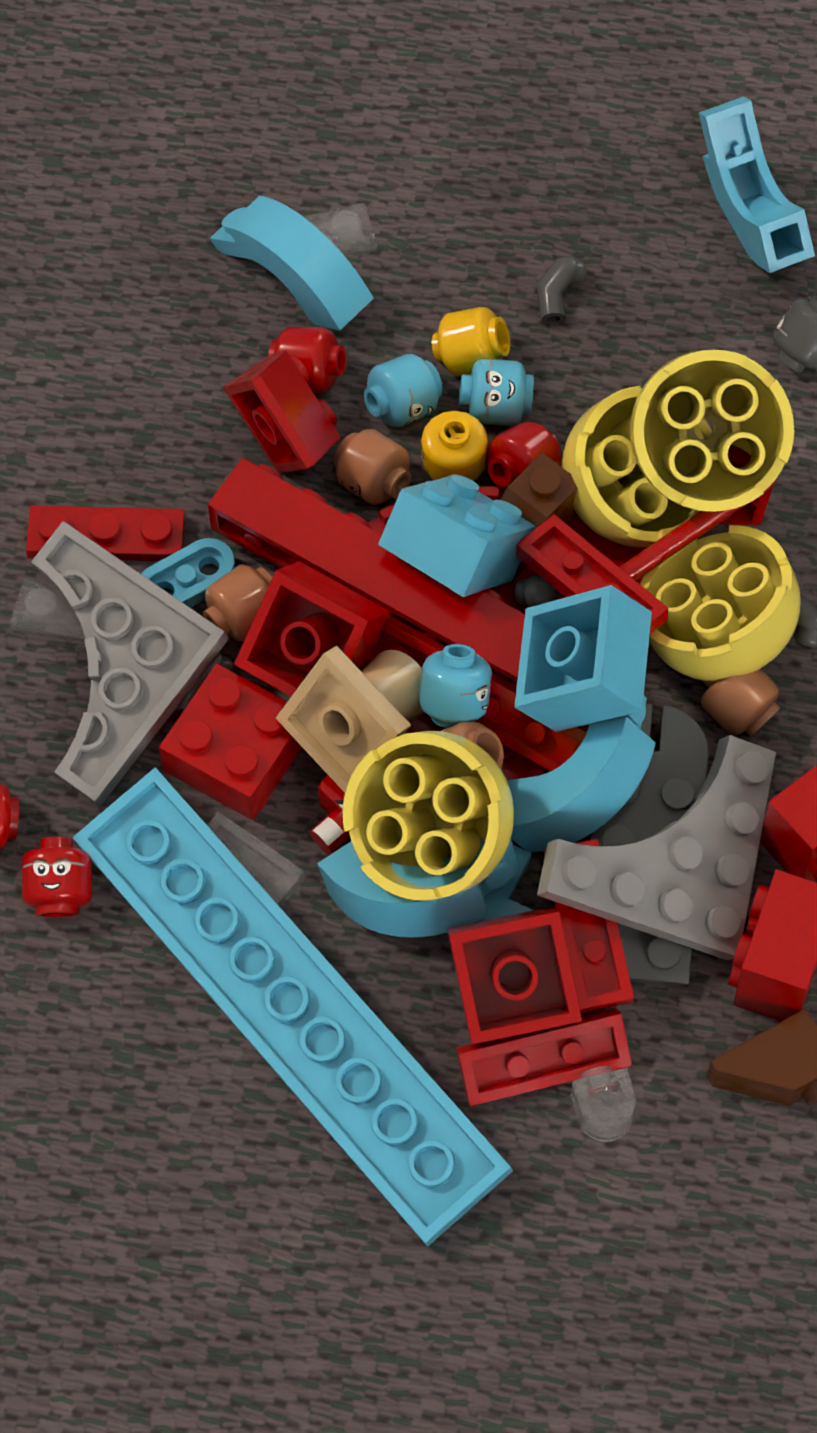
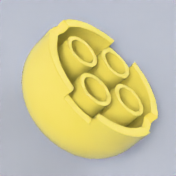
(745, 411)
(602, 453)
(727, 604)
(423, 803)

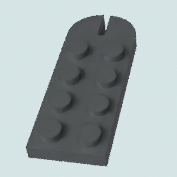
(660, 799)

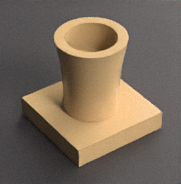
(348, 712)

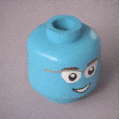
(403, 390)
(497, 392)
(455, 685)

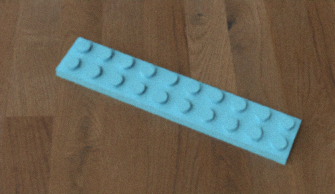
(293, 1007)

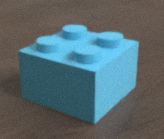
(456, 534)
(583, 659)

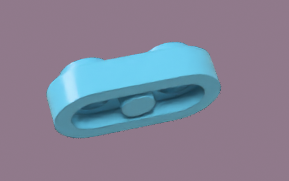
(182, 569)

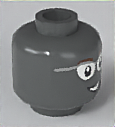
(798, 335)

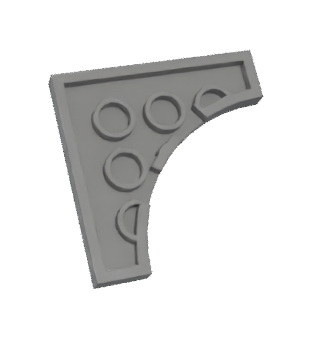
(140, 655)
(689, 877)

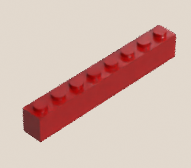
(298, 525)

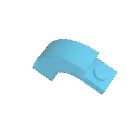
(761, 216)
(299, 257)
(586, 787)
(403, 917)

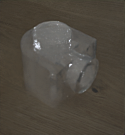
(604, 1102)

